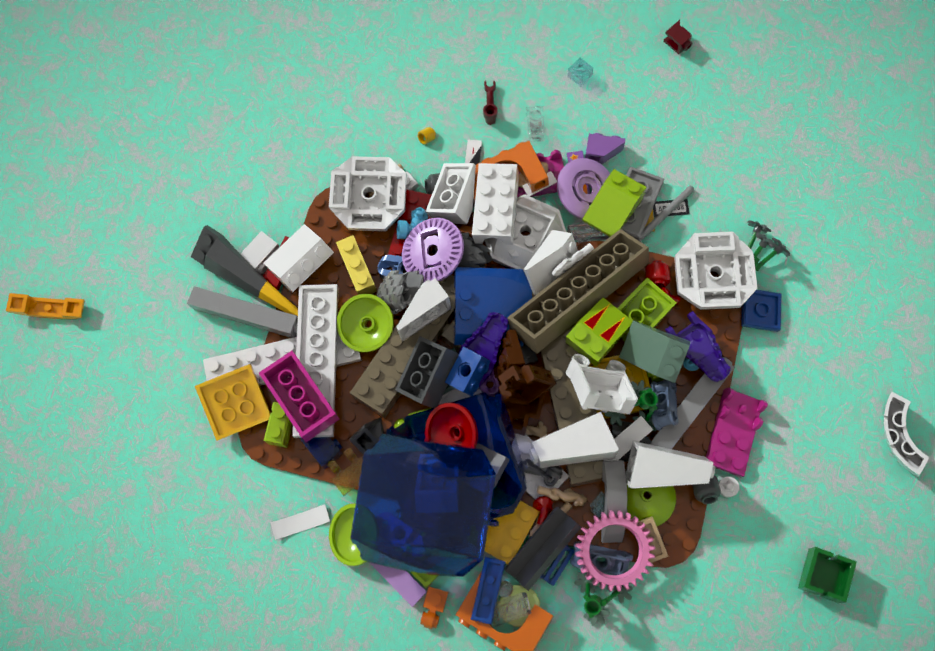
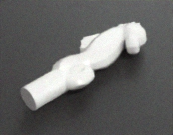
(568, 262)

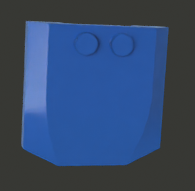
(486, 291)

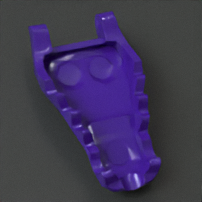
(487, 340)
(703, 348)

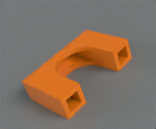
(527, 164)
(523, 639)

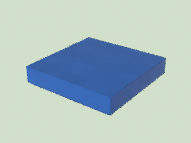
(762, 311)

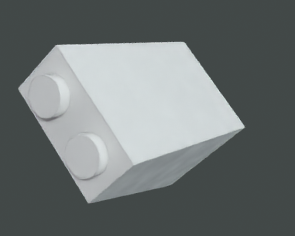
(576, 443)
(662, 466)

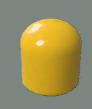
(429, 134)

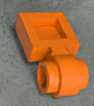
(435, 601)

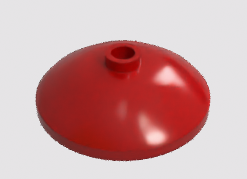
(445, 422)

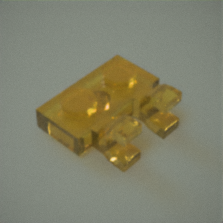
(349, 478)

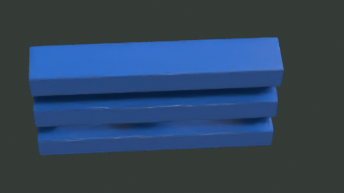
(552, 581)

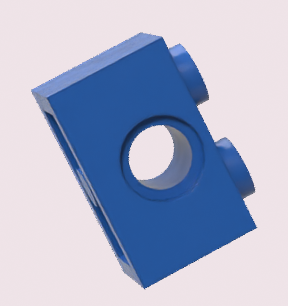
(459, 375)

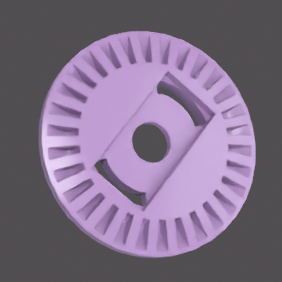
(575, 175)
(449, 245)

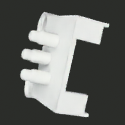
(602, 388)

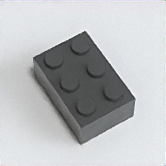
(427, 372)

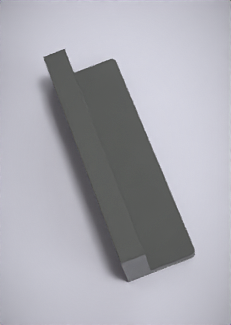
(542, 548)

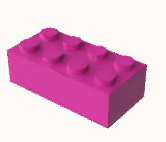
(298, 396)

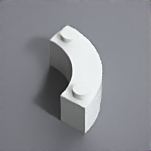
(898, 438)

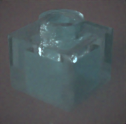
(582, 75)
(598, 505)

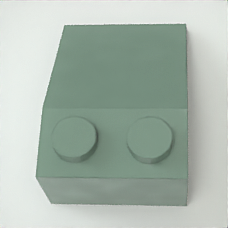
(655, 351)

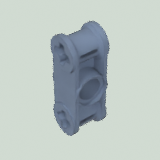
(667, 404)
(613, 561)

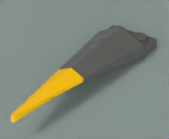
(225, 261)

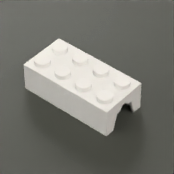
(495, 202)

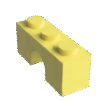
(356, 266)

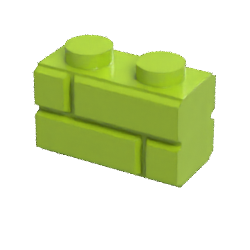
(278, 427)

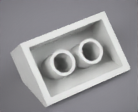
(298, 258)

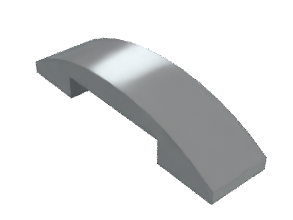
(615, 498)

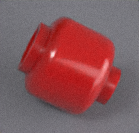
(658, 273)

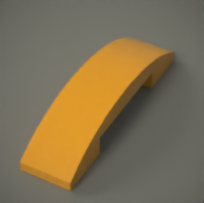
(45, 307)

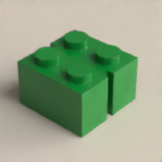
(827, 577)

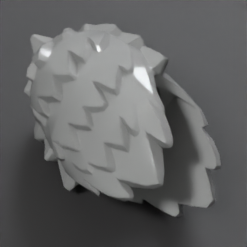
(399, 289)

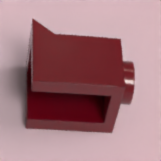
(678, 38)

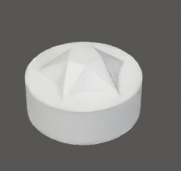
(729, 487)

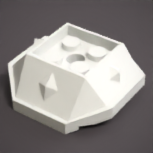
(363, 175)
(532, 217)
(718, 253)

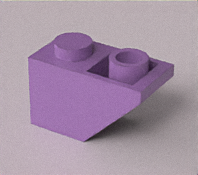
(603, 148)

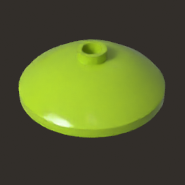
(353, 320)
(659, 505)
(340, 535)

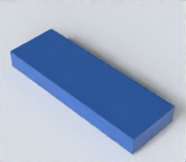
(488, 590)

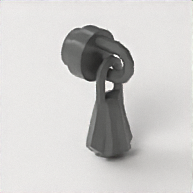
(554, 471)

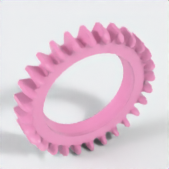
(638, 568)

